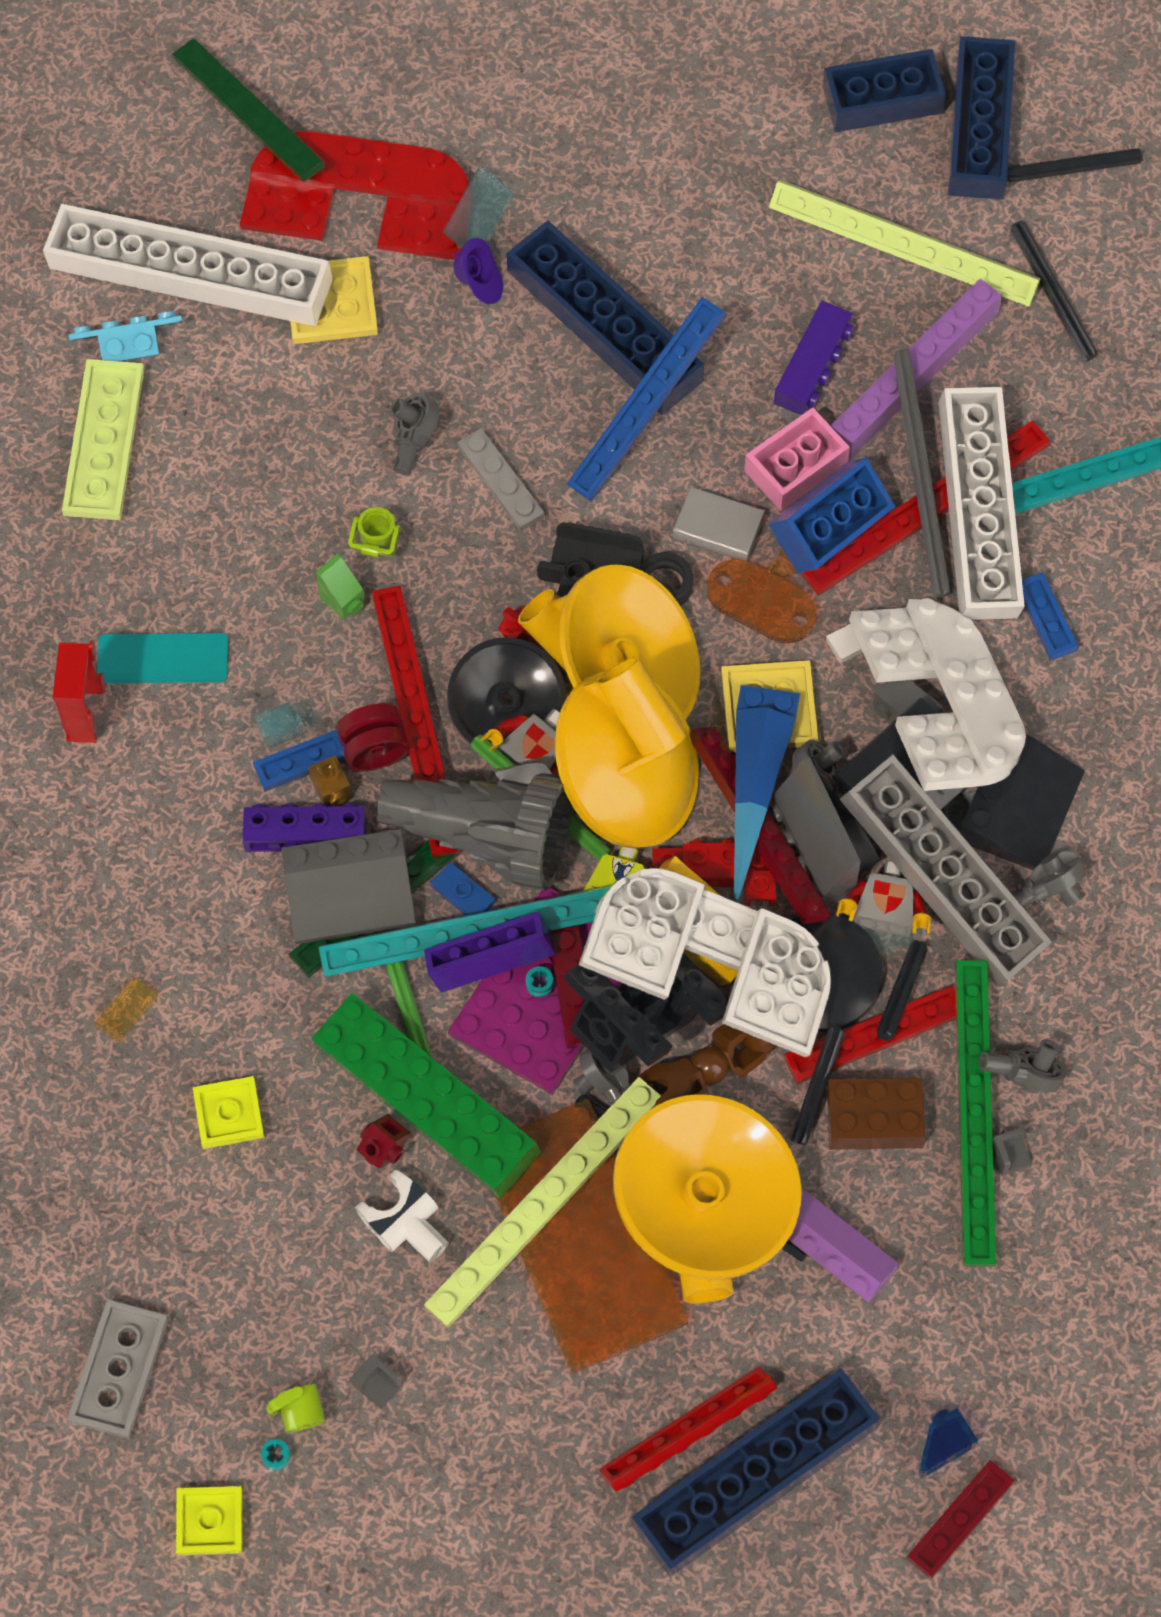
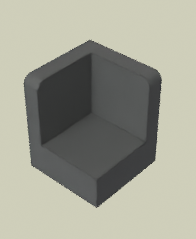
(1011, 1152)
(376, 1381)

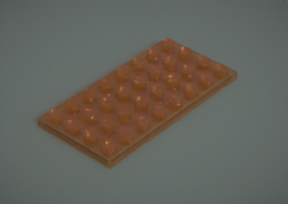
(584, 1263)

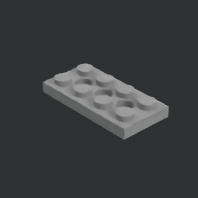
(130, 1386)

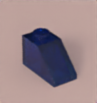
(945, 1441)

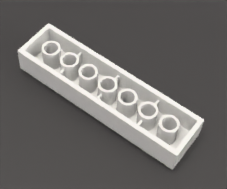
(981, 503)

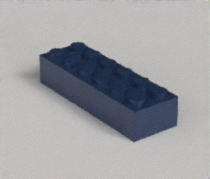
(981, 118)

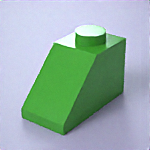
(340, 588)

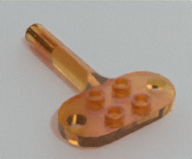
(762, 598)

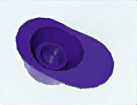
(477, 269)

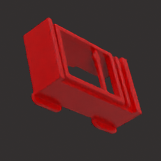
(74, 677)

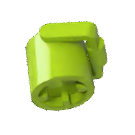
(376, 533)
(298, 1408)

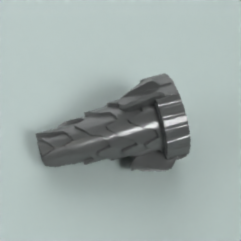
(510, 826)

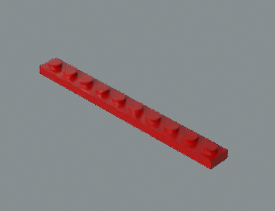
(906, 519)
(409, 691)

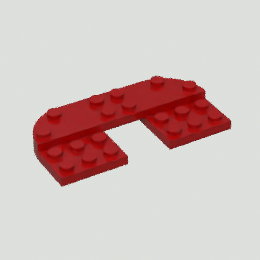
(418, 180)

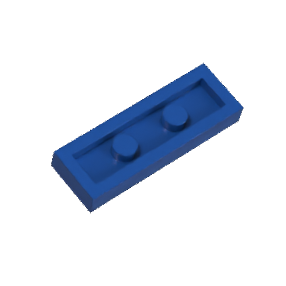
(1047, 617)
(294, 761)

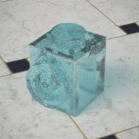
(280, 724)

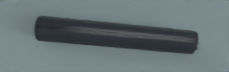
(901, 990)
(817, 1085)

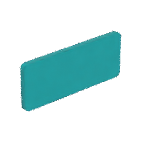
(163, 658)

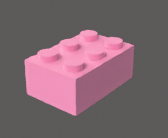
(796, 459)

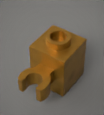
(330, 782)

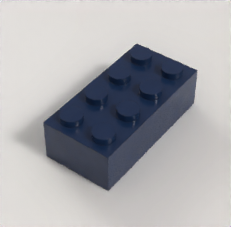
(883, 90)

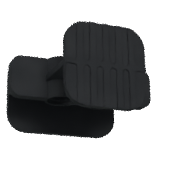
(584, 549)

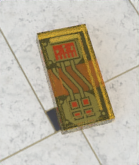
(126, 1010)

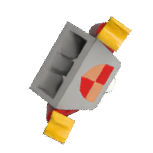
(527, 739)
(886, 904)

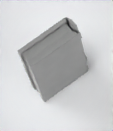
(718, 524)

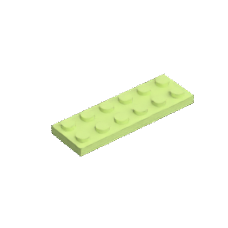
(103, 439)

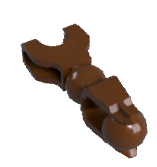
(707, 1065)

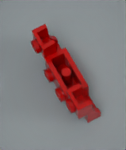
(716, 867)

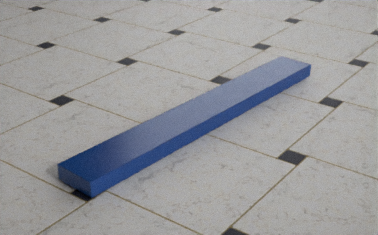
(646, 399)

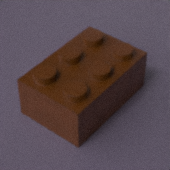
(875, 1113)

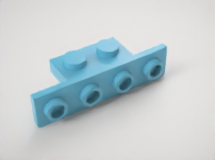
(129, 340)

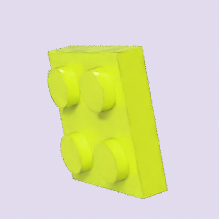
(228, 1112)
(209, 1520)

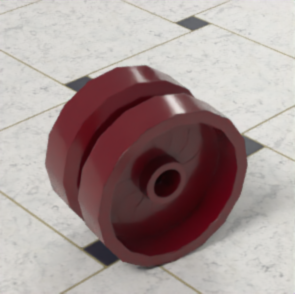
(372, 737)

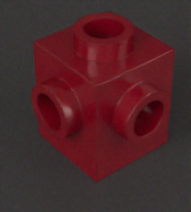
(383, 1141)

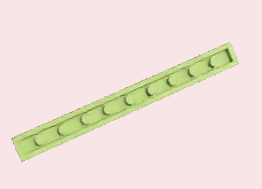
(903, 242)
(541, 1204)

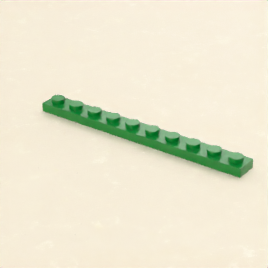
(975, 1115)

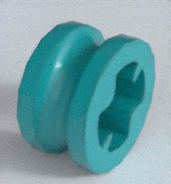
(539, 971)
(274, 1443)

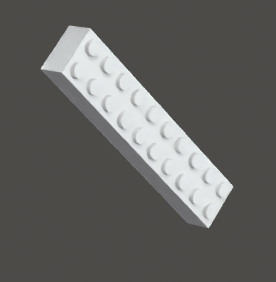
(188, 264)

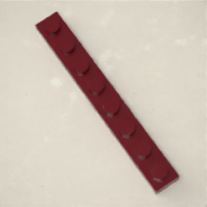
(770, 843)

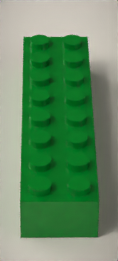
(426, 1095)

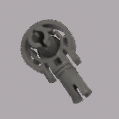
(412, 427)
(825, 765)
(1051, 877)
(1029, 1067)
(597, 1076)

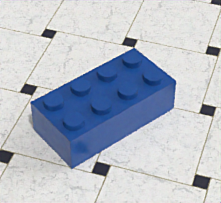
(831, 515)

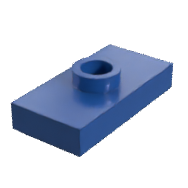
(461, 891)

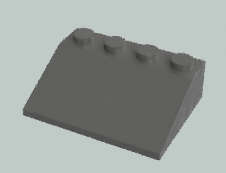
(816, 833)
(348, 886)

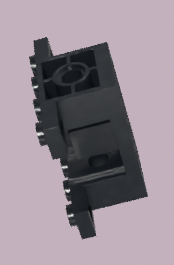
(635, 1023)

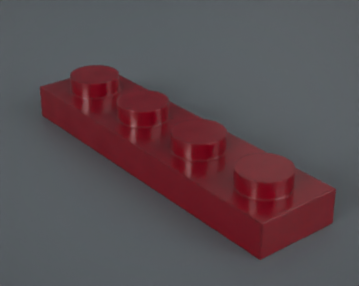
(567, 955)
(960, 1519)

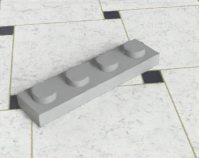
(500, 480)

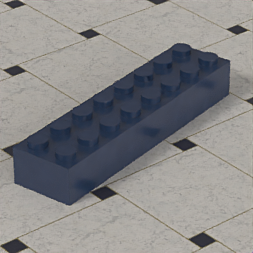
(595, 308)
(755, 1472)

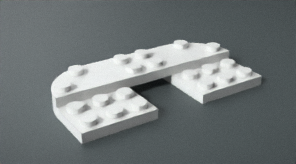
(929, 641)
(659, 913)

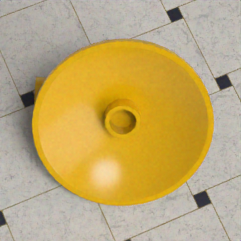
(618, 617)
(626, 757)
(707, 1191)

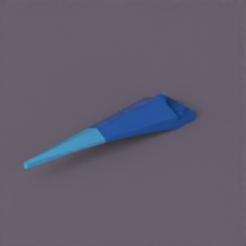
(762, 736)

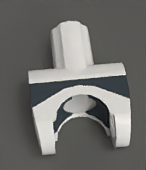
(406, 1220)

